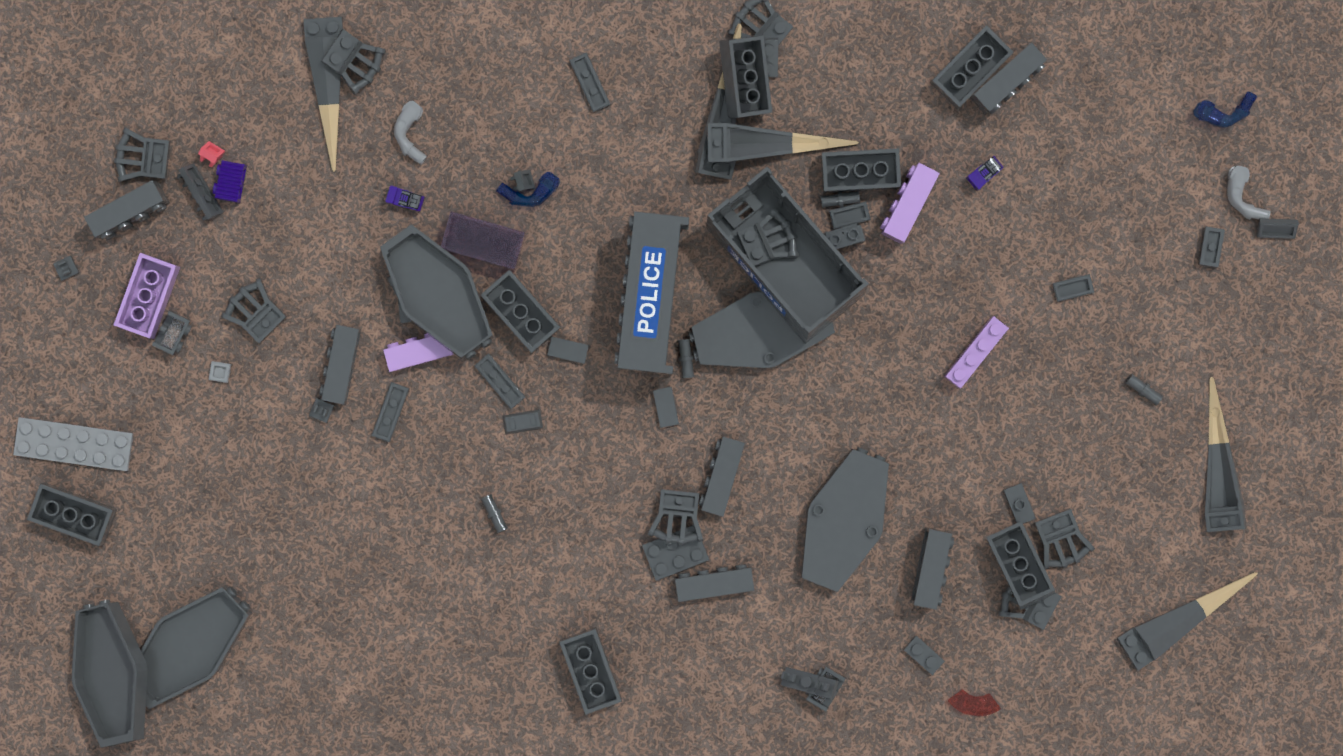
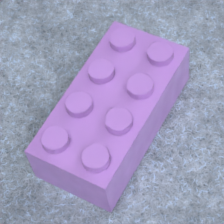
(911, 200)
(146, 296)

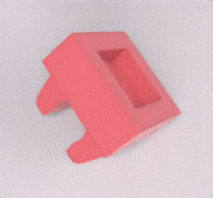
(211, 152)

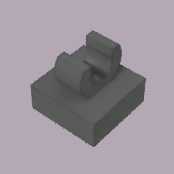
(524, 180)
(66, 268)
(321, 410)

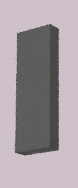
(589, 82)
(499, 381)
(390, 412)

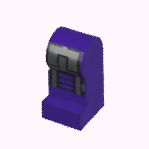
(984, 173)
(404, 198)

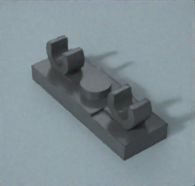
(200, 191)
(809, 683)

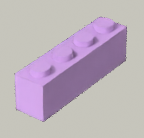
(414, 352)
(976, 352)

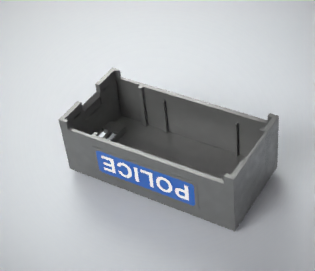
(803, 289)
(649, 291)

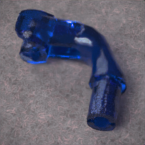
(1207, 112)
(547, 185)

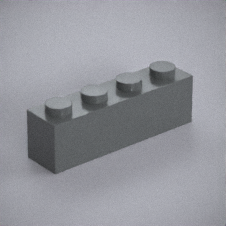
(340, 365)
(722, 476)
(714, 583)

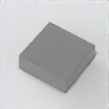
(219, 372)

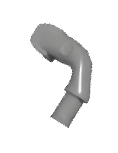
(410, 113)
(1237, 178)

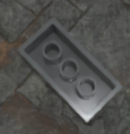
(971, 67)
(1014, 74)
(745, 76)
(860, 170)
(127, 210)
(520, 311)
(72, 514)
(1021, 565)
(931, 568)
(590, 670)

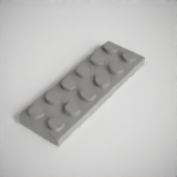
(73, 444)

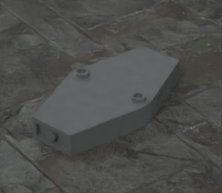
(437, 292)
(749, 335)
(845, 519)
(192, 643)
(109, 674)

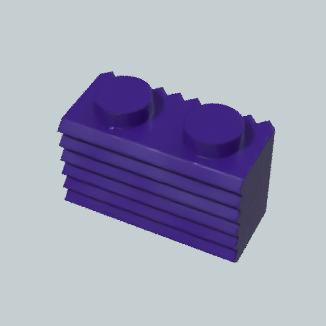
(229, 181)

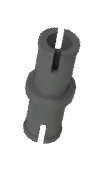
(840, 199)
(686, 358)
(1143, 389)
(494, 513)

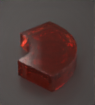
(974, 705)

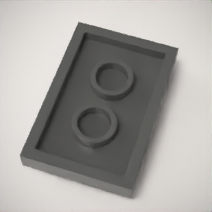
(672, 557)

